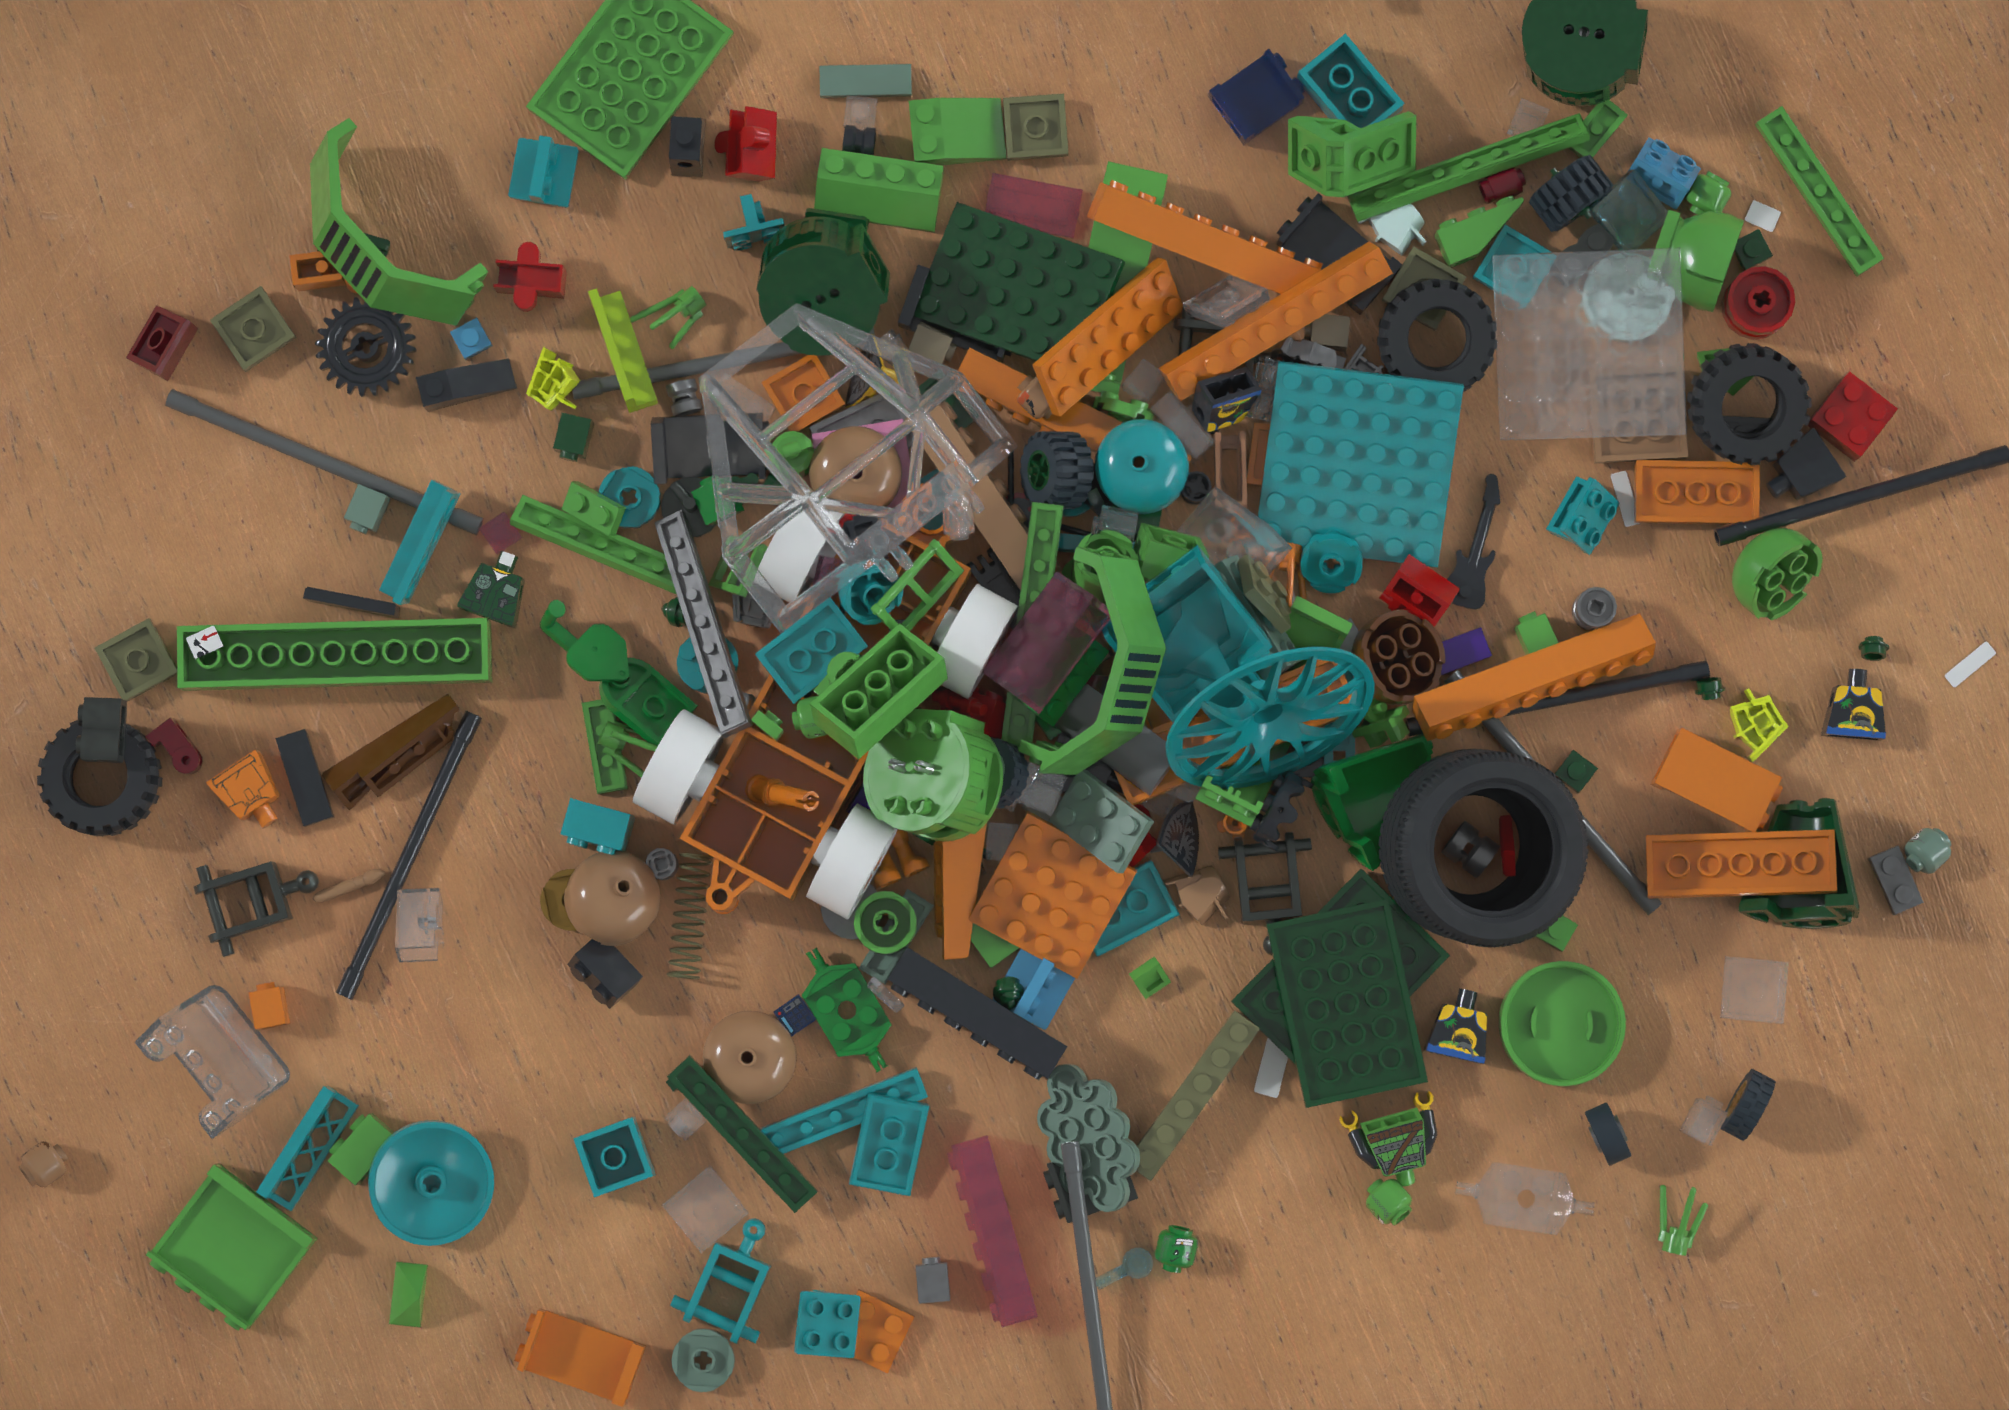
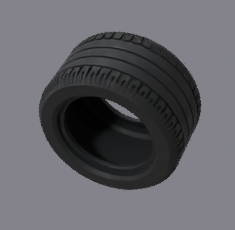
(1548, 860)

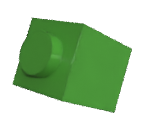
(1535, 632)

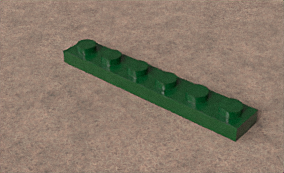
(742, 1133)

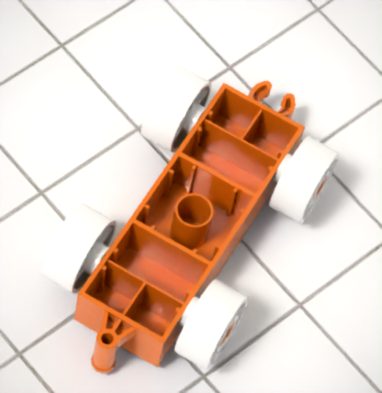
(784, 841)

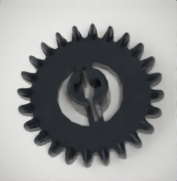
(338, 359)

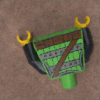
(1396, 1141)

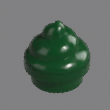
(673, 613)
(1008, 992)

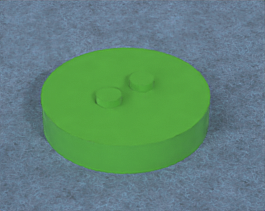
(1562, 1023)

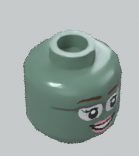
(1928, 850)

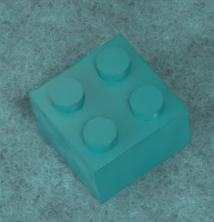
(597, 826)
(614, 1156)

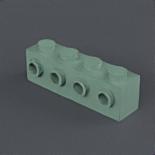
(1231, 575)

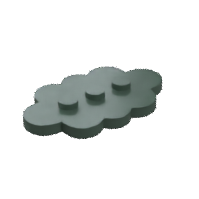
(1089, 1114)

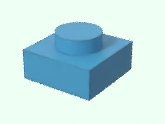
(471, 338)

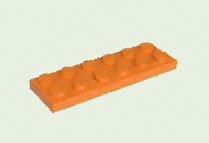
(1108, 336)
(1741, 864)

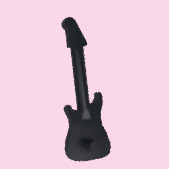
(1471, 571)

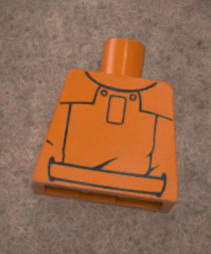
(247, 789)

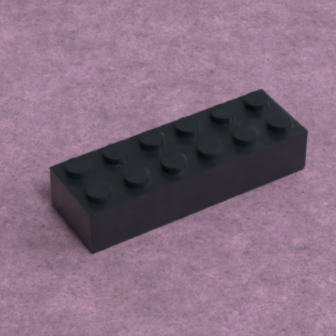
(977, 1013)

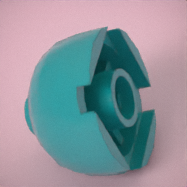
(864, 592)

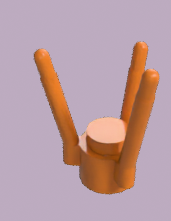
(1291, 564)

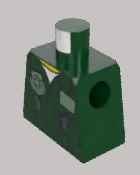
(495, 591)

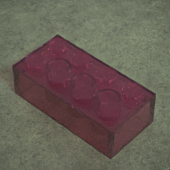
(1047, 642)

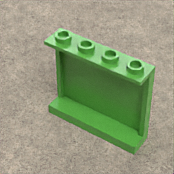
(231, 1248)

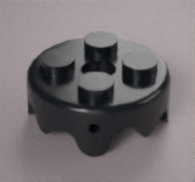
(1266, 825)

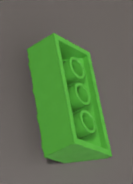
(880, 188)

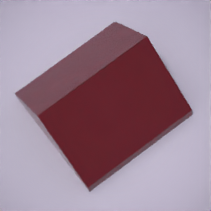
(162, 342)

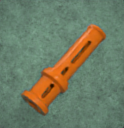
(775, 792)

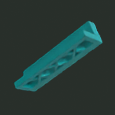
(419, 542)
(298, 1140)

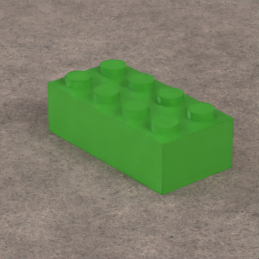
(879, 691)

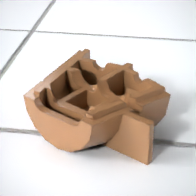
(1201, 893)

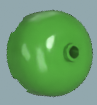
(1771, 560)

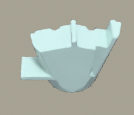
(1398, 227)

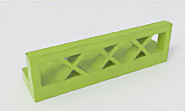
(623, 350)

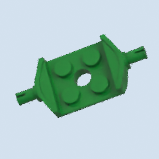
(826, 993)

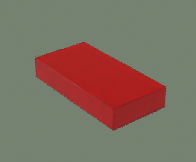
(1507, 845)

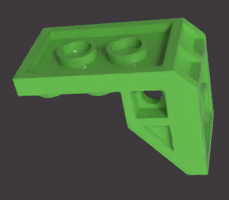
(1347, 159)

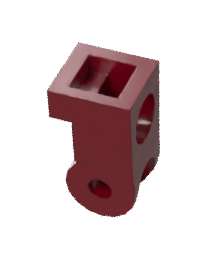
(184, 753)

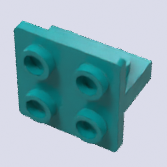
(543, 172)
(755, 229)
(1584, 514)
(827, 1324)

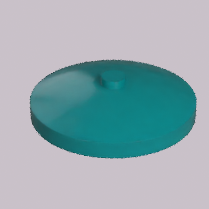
(431, 1182)

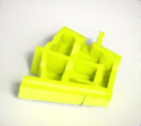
(552, 381)
(1757, 723)

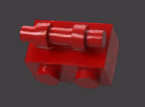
(1419, 591)
(979, 707)

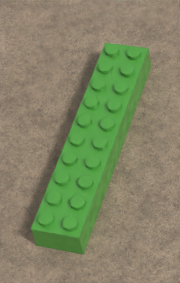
(339, 654)

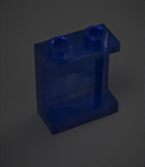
(1257, 96)

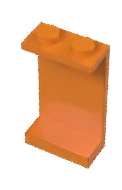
(1718, 780)
(580, 1356)

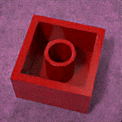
(1852, 416)

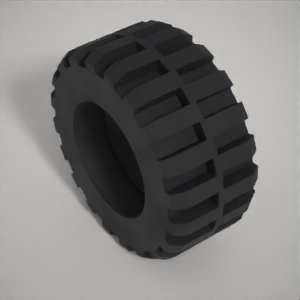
(1438, 295)
(1720, 375)
(109, 819)

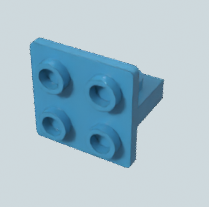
(1665, 171)
(1043, 988)

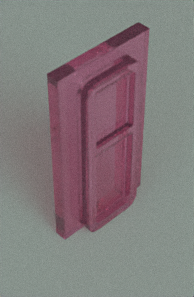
(1035, 204)

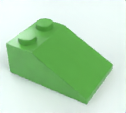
(957, 130)

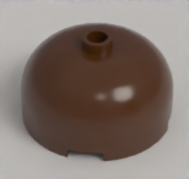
(1401, 654)

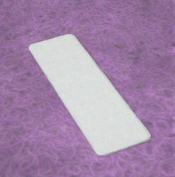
(1624, 496)
(1970, 664)

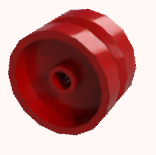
(1771, 290)

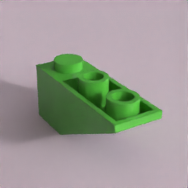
(1468, 238)

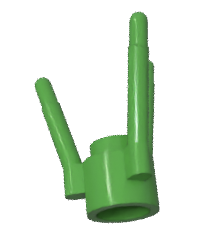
(686, 302)
(615, 736)
(1678, 1239)

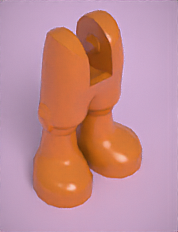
(910, 863)

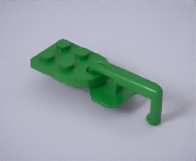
(644, 702)

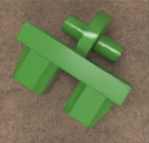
(1381, 719)

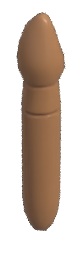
(368, 878)

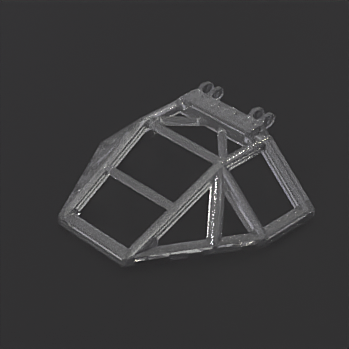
(796, 496)

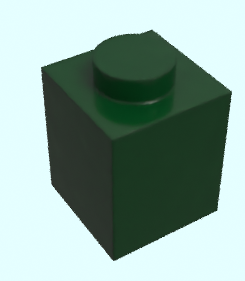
(573, 437)

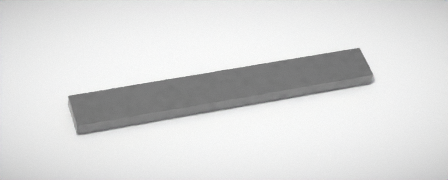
(703, 624)

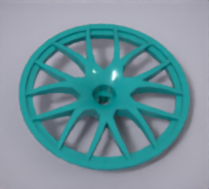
(1270, 716)

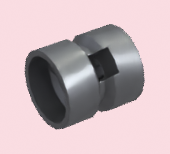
(1594, 608)
(1478, 857)

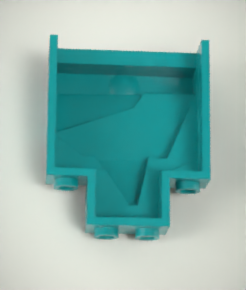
(1203, 634)

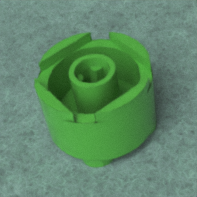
(1086, 575)
(872, 910)

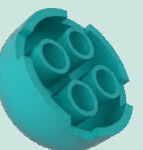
(1157, 481)

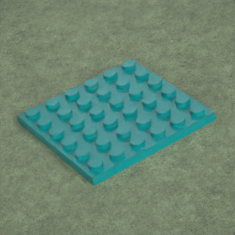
(1361, 459)

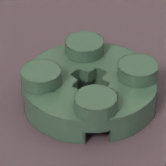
(717, 1348)

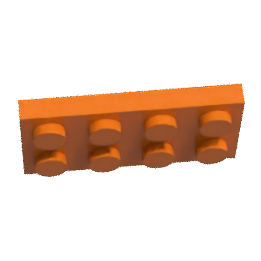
(1696, 492)

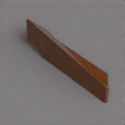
(393, 754)

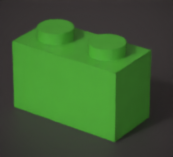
(356, 1153)

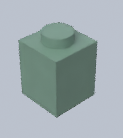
(366, 509)

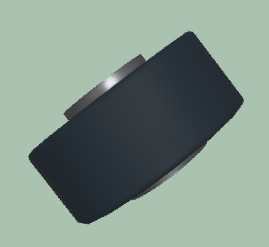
(1608, 1134)

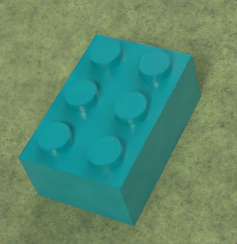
(1349, 85)

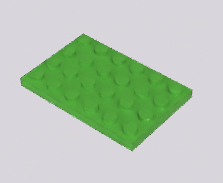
(628, 76)

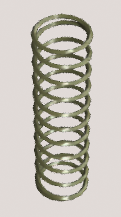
(679, 914)

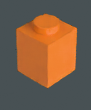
(269, 1006)

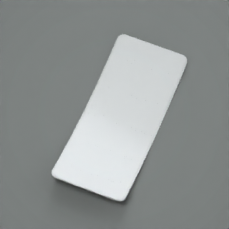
(1271, 1071)

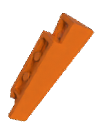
(955, 891)

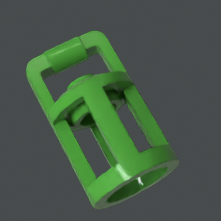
(796, 450)

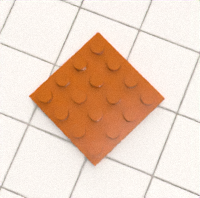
(1050, 896)

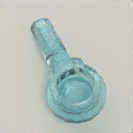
(1135, 1263)

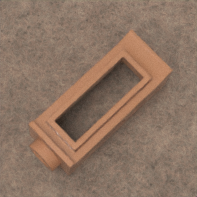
(1232, 442)

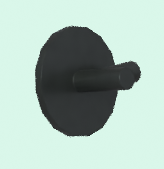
(679, 497)

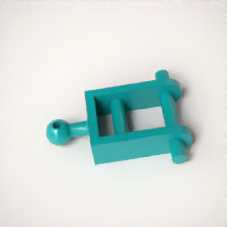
(743, 1256)

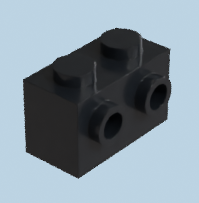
(604, 972)

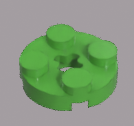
(1122, 410)

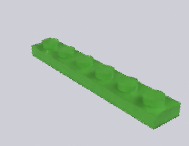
(1819, 191)
(587, 541)

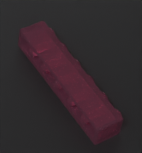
(994, 1231)

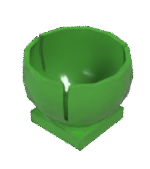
(1706, 253)

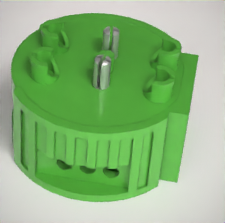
(934, 775)

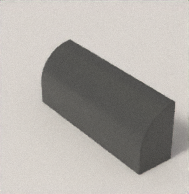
(1138, 760)

